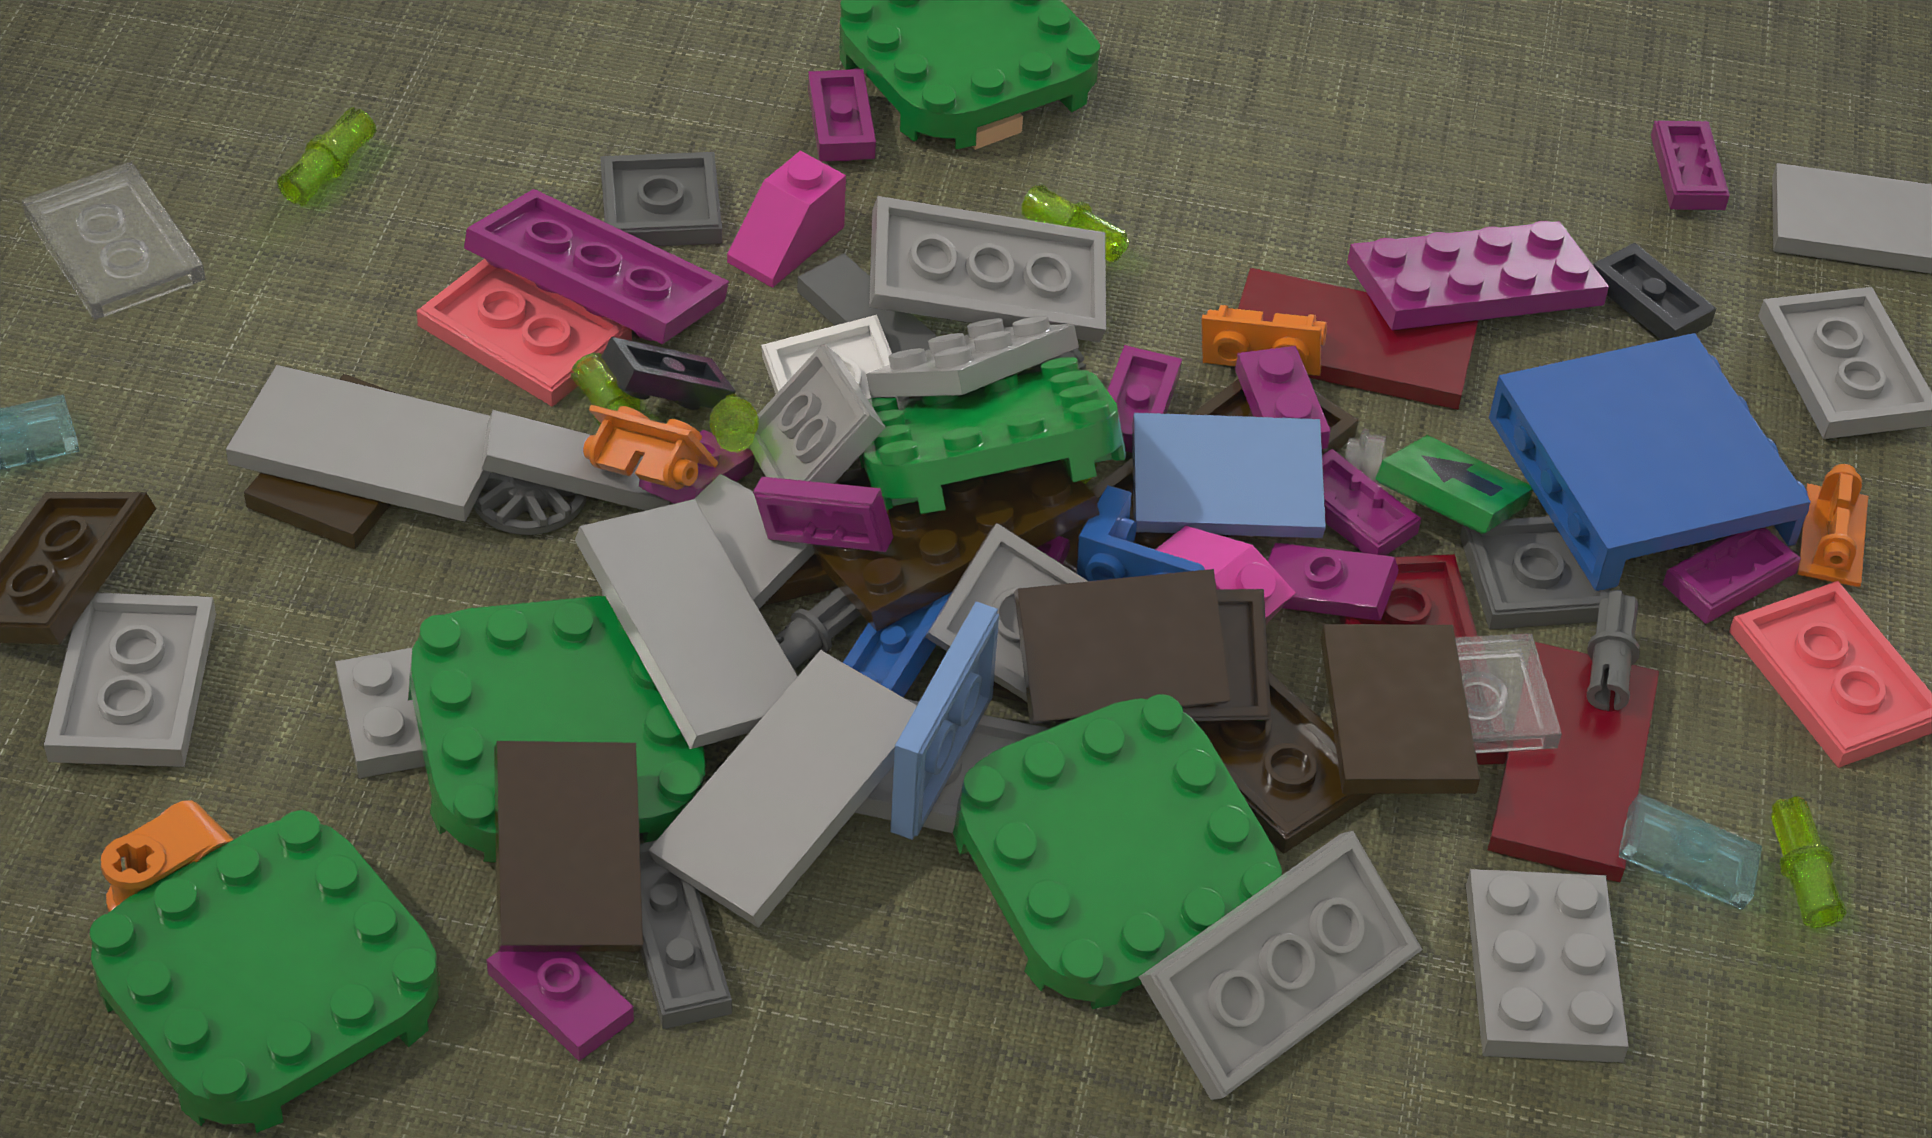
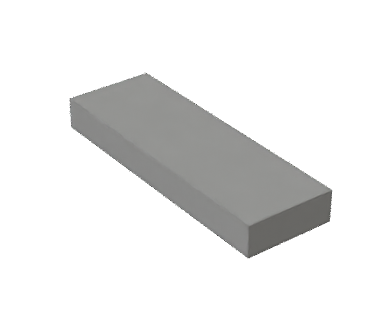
(557, 460)

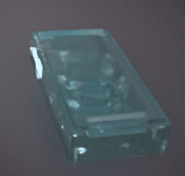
(36, 432)
(1690, 851)

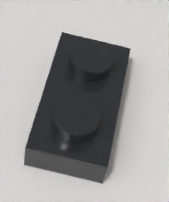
(1654, 294)
(666, 374)

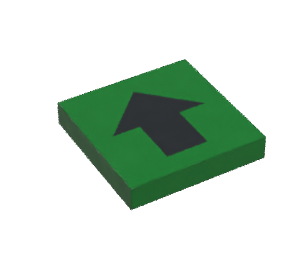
(1454, 484)

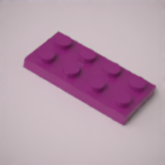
(596, 266)
(1476, 274)

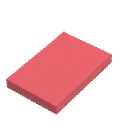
(518, 329)
(1836, 673)

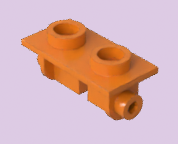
(1238, 331)
(667, 449)
(1835, 528)

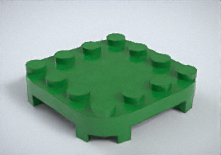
(968, 60)
(993, 431)
(539, 676)
(1111, 843)
(265, 970)

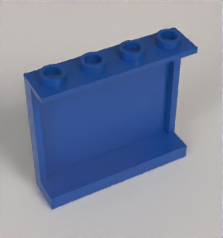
(1643, 454)

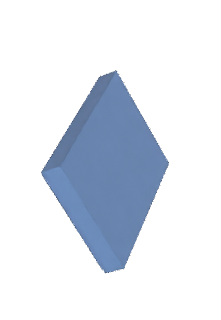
(1228, 475)
(944, 721)

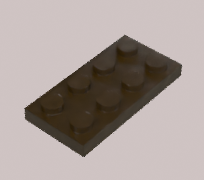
(938, 546)

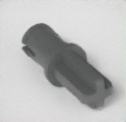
(815, 628)
(1613, 651)

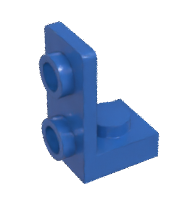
(1108, 546)

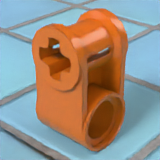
(159, 848)

